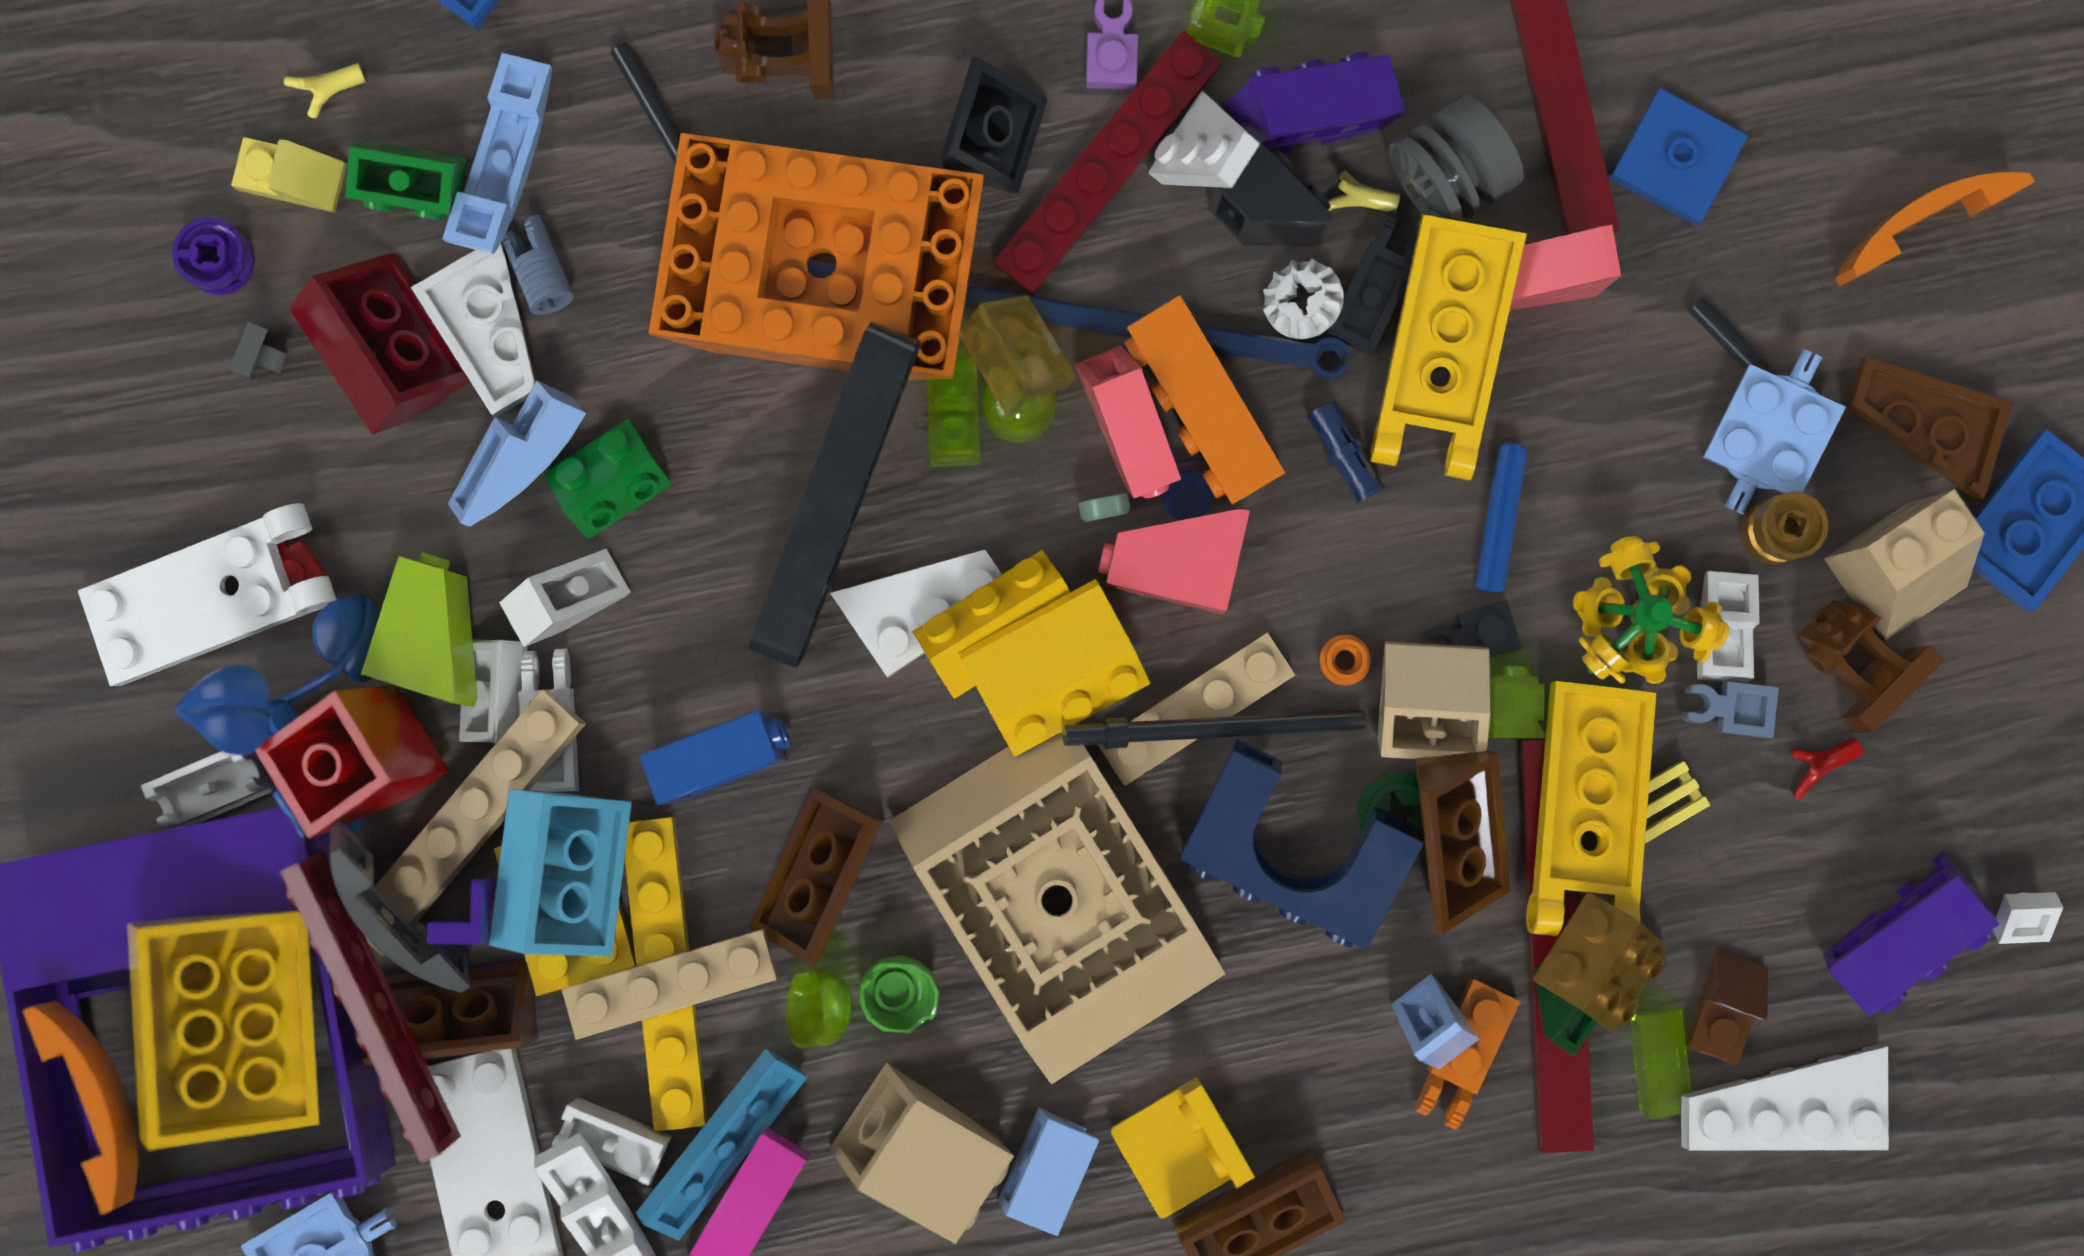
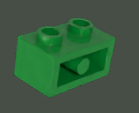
(404, 178)

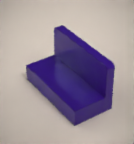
(468, 929)

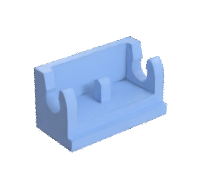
(1047, 1172)

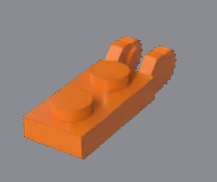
(1490, 1016)

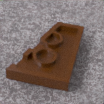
(1933, 420)

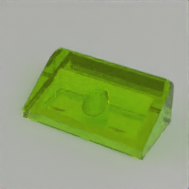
(1660, 1061)

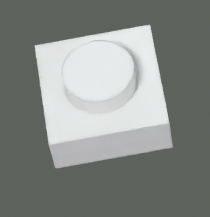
(2027, 917)

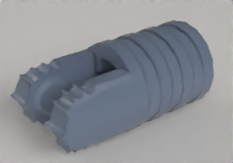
(538, 269)

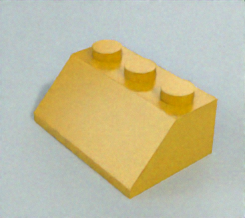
(1055, 667)

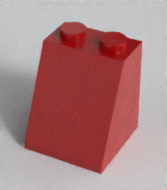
(351, 757)

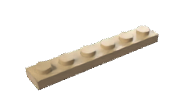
(478, 806)

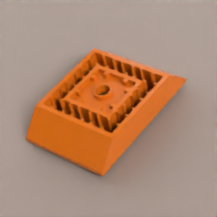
(757, 212)

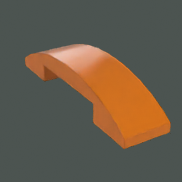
(1975, 194)
(102, 1095)

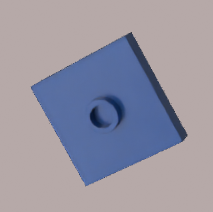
(1678, 157)

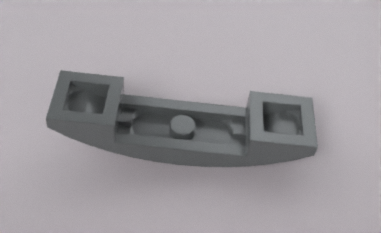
(383, 924)

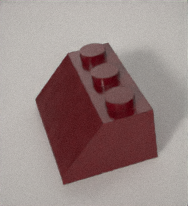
(378, 341)

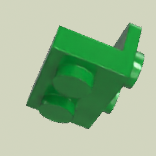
(606, 479)

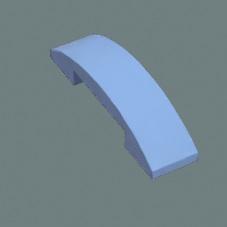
(503, 155)

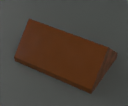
(1462, 834)
(816, 875)
(486, 1017)
(1265, 1214)

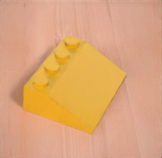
(222, 1026)

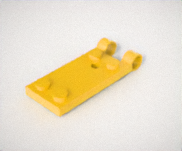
(1452, 320)
(1594, 783)

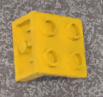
(1180, 1149)

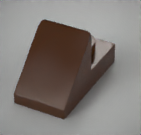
(1727, 1006)

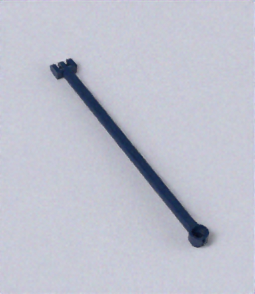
(1116, 323)

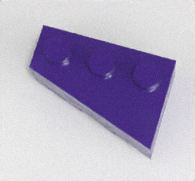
(1318, 101)
(1911, 938)

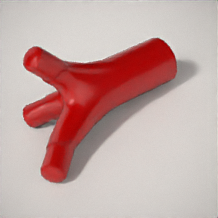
(1824, 762)

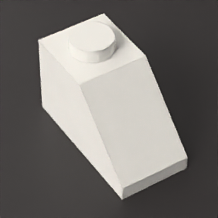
(563, 596)

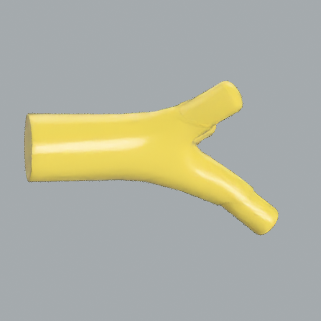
(327, 84)
(1361, 195)

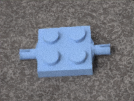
(1773, 431)
(321, 1230)

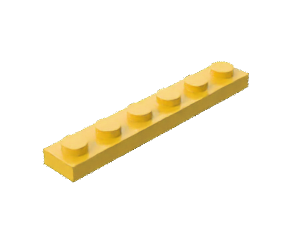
(658, 933)

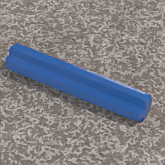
(1501, 517)

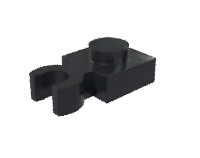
(1482, 627)

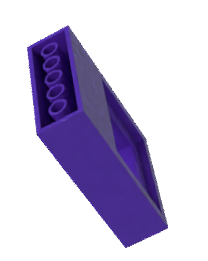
(69, 941)

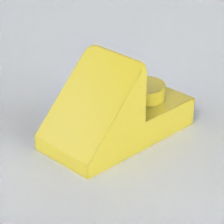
(289, 173)

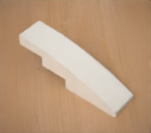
(590, 1201)

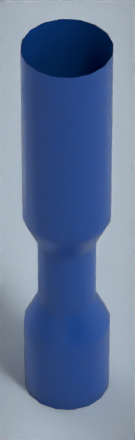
(281, 801)

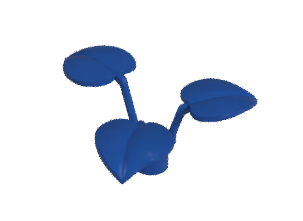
(233, 701)

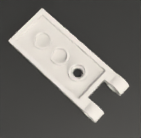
(180, 601)
(492, 1161)

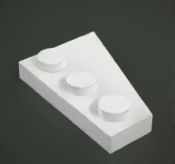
(1204, 149)
(894, 606)

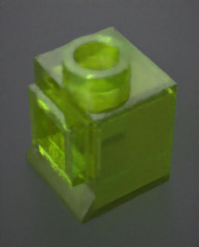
(1220, 34)
(1516, 704)

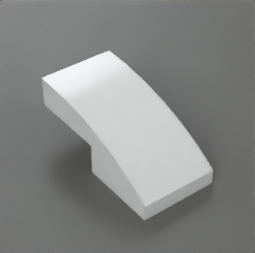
(1740, 610)

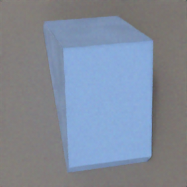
(1433, 1023)

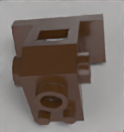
(741, 45)
(1883, 680)

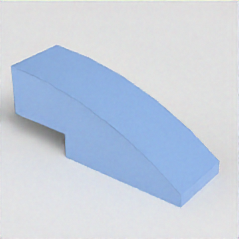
(515, 453)

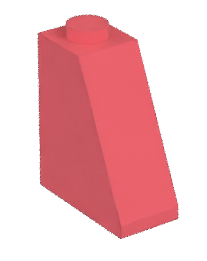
(1566, 268)
(1129, 422)
(1179, 560)

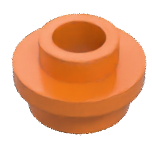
(1360, 655)

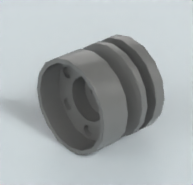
(1457, 161)

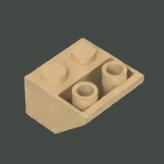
(1433, 700)

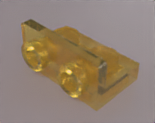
(1015, 352)

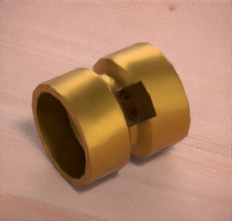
(1784, 528)

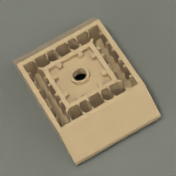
(1073, 977)

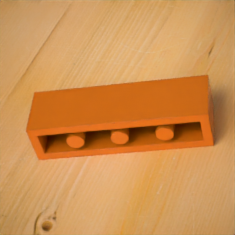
(1205, 400)

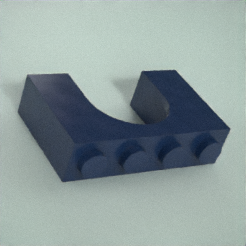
(1344, 901)

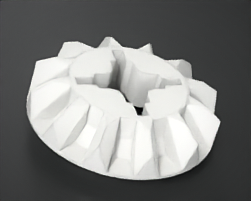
(1322, 307)

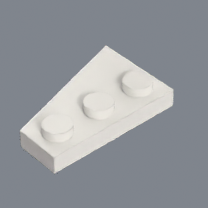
(482, 326)

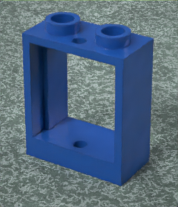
(715, 757)

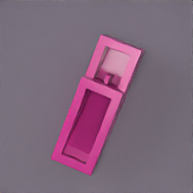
(752, 1197)

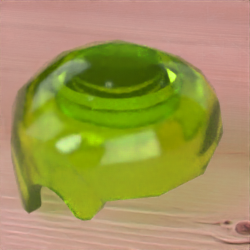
(1026, 424)
(818, 1008)

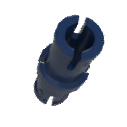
(1345, 451)

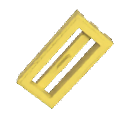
(1688, 787)

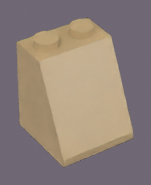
(1910, 560)
(920, 1155)

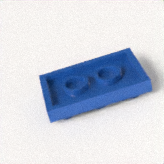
(2033, 522)

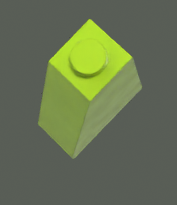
(425, 632)

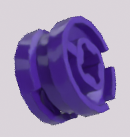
(213, 256)

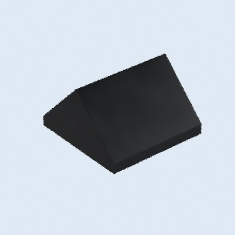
(993, 127)

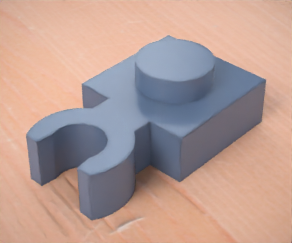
(1739, 709)

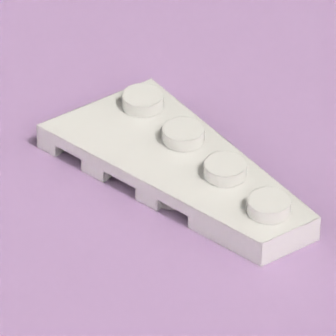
(1808, 1107)

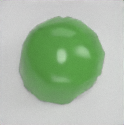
(898, 994)

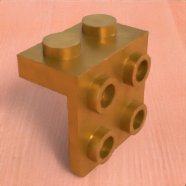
(1603, 962)

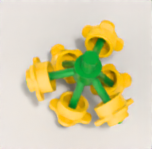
(1660, 595)

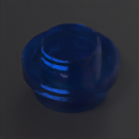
(1188, 497)

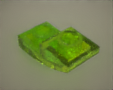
(954, 417)

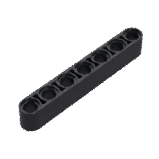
(834, 493)

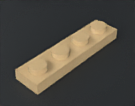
(1216, 693)
(670, 984)

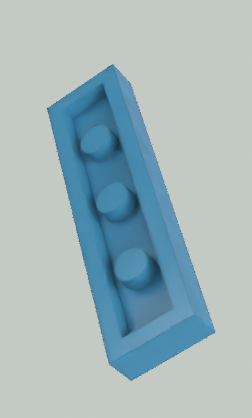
(721, 1145)

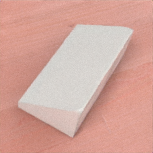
(498, 686)

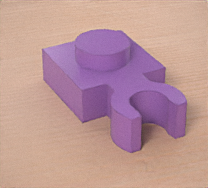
(1112, 53)

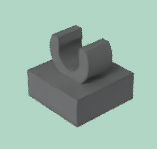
(253, 352)

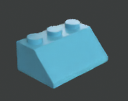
(560, 874)

